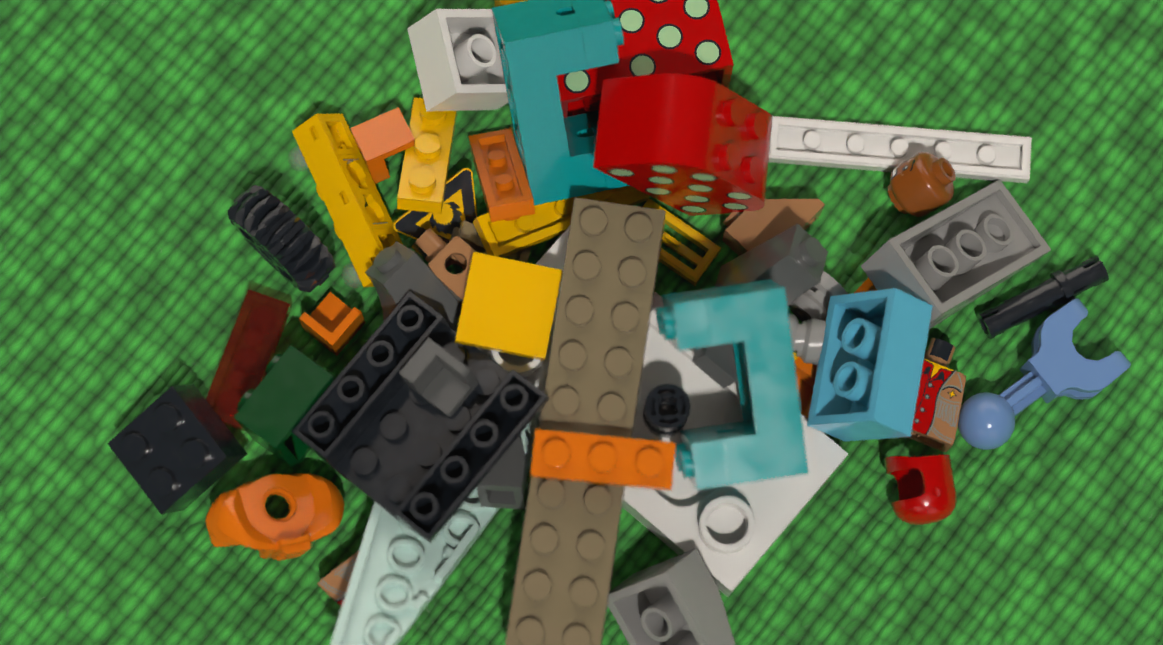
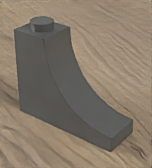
(788, 259)
(401, 270)

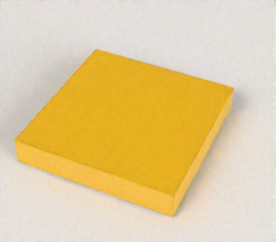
(508, 306)

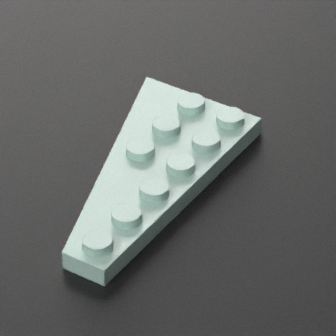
(402, 573)

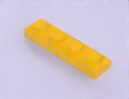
(550, 220)

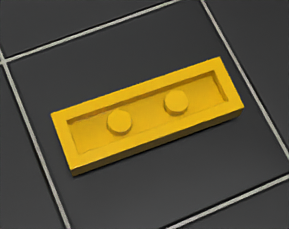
(428, 161)

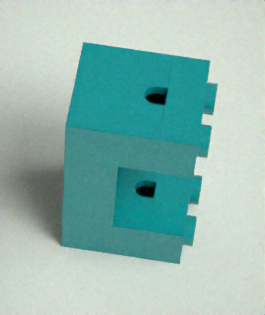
(534, 47)
(771, 435)

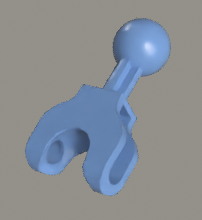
(1051, 372)

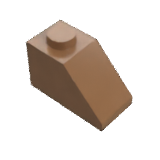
(755, 227)

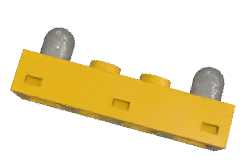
(347, 190)

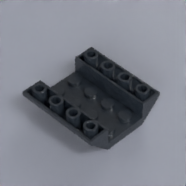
(400, 444)

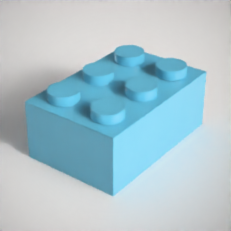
(870, 365)

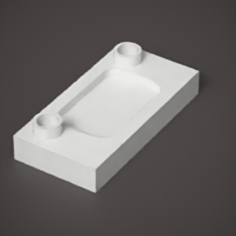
(725, 523)

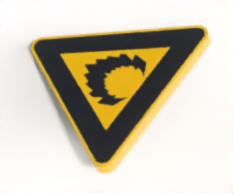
(457, 206)

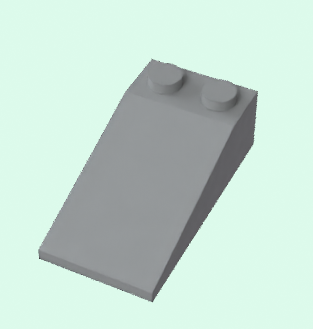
(959, 252)
(672, 605)

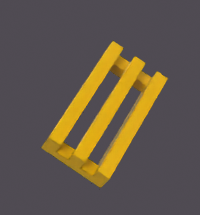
(692, 235)

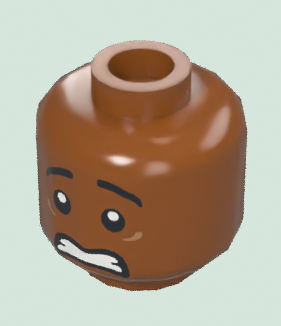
(921, 184)

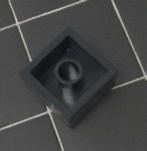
(177, 448)

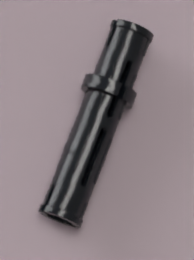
(1058, 289)

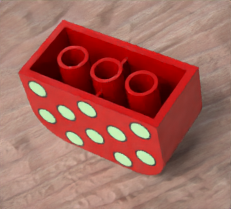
(657, 40)
(684, 142)

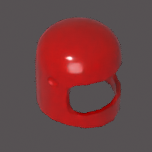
(925, 476)

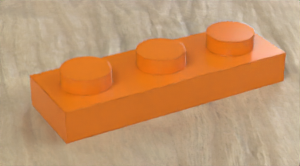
(501, 175)
(603, 460)

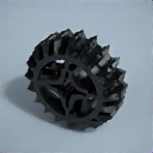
(281, 238)

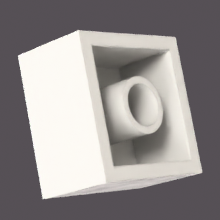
(458, 60)

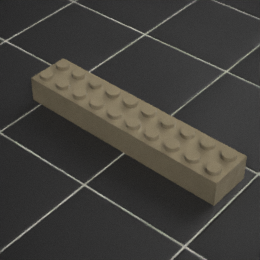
(595, 391)

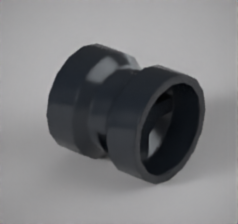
(663, 418)

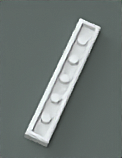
(886, 147)

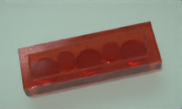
(247, 353)

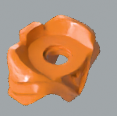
(241, 515)

